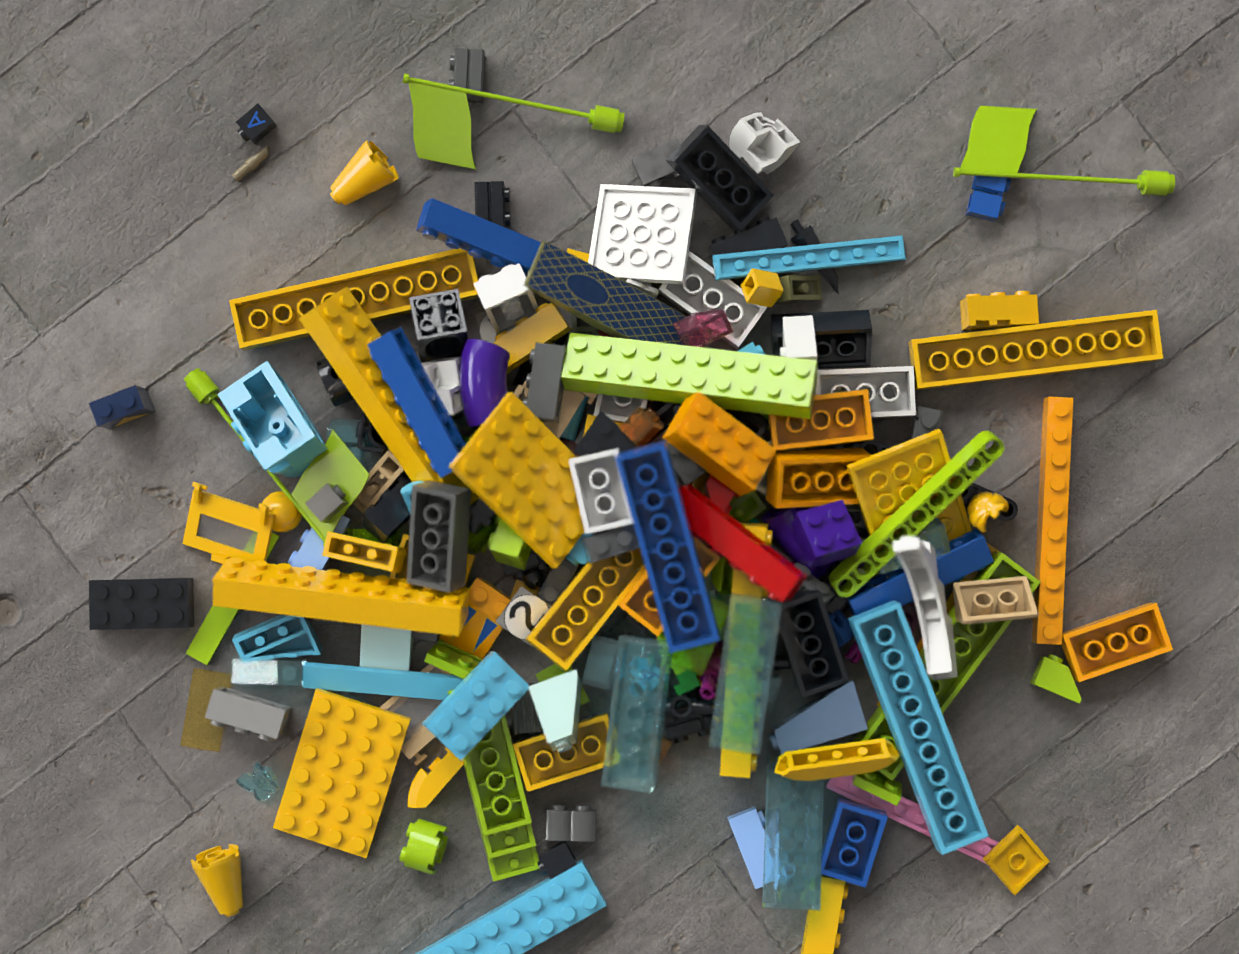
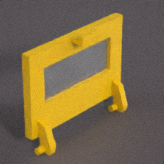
(228, 527)

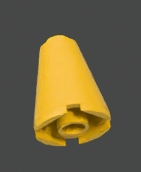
(363, 175)
(221, 877)

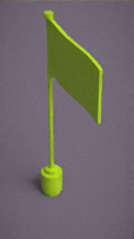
(444, 120)
(1000, 141)
(333, 466)

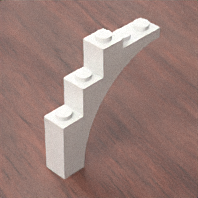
(936, 626)

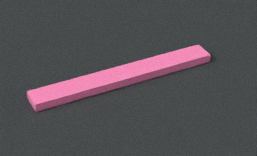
(905, 812)

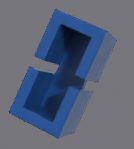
(987, 205)

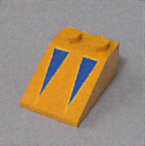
(480, 627)

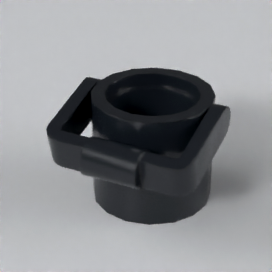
(370, 437)

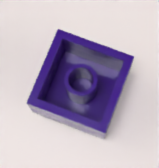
(826, 533)

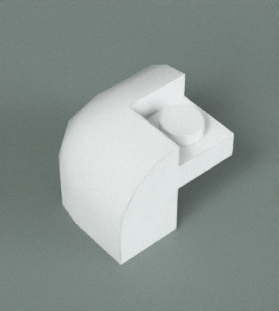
(762, 142)
(446, 379)

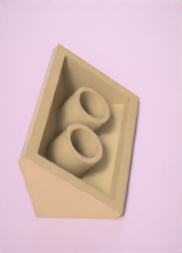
(993, 600)

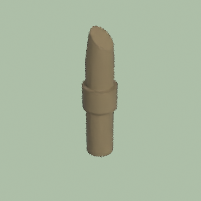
(251, 163)

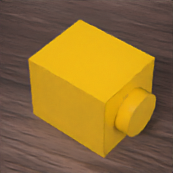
(762, 287)

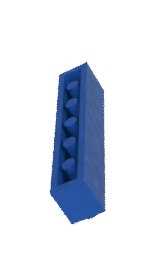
(476, 235)
(418, 399)
(967, 555)

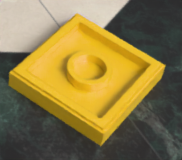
(1016, 860)

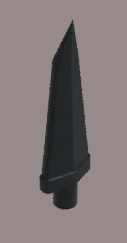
(808, 237)

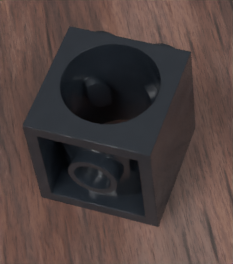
(438, 325)

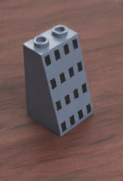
(821, 720)

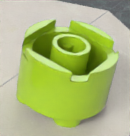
(424, 846)

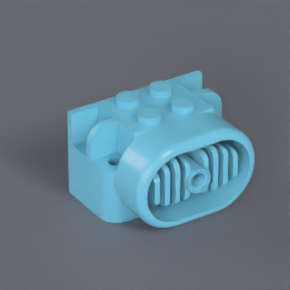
(272, 422)

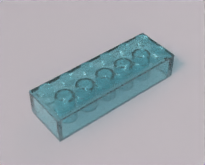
(745, 673)
(637, 713)
(792, 841)

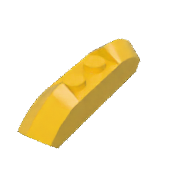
(837, 760)
(427, 785)

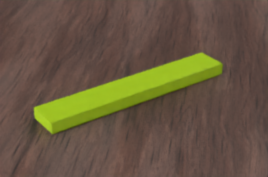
(216, 625)

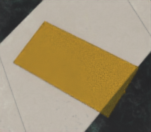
(197, 729)

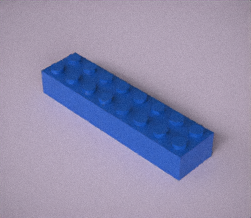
(668, 546)

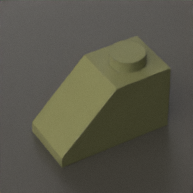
(800, 289)

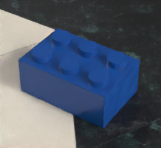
(852, 841)

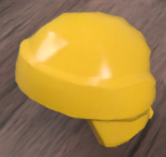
(983, 506)
(286, 513)

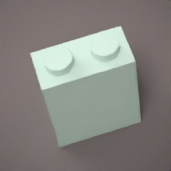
(386, 648)
(559, 709)

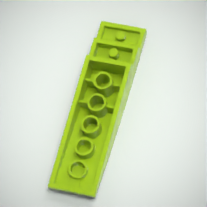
(501, 804)

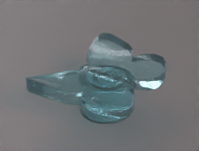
(261, 782)

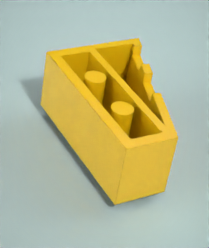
(999, 310)

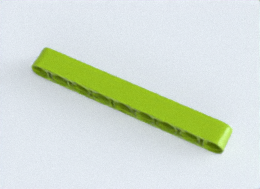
(920, 501)

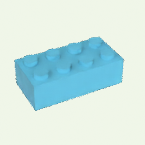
(476, 705)

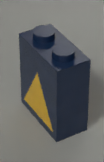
(122, 407)

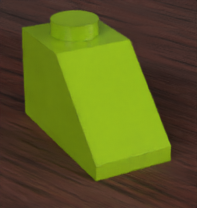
(1056, 678)

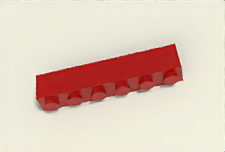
(741, 546)

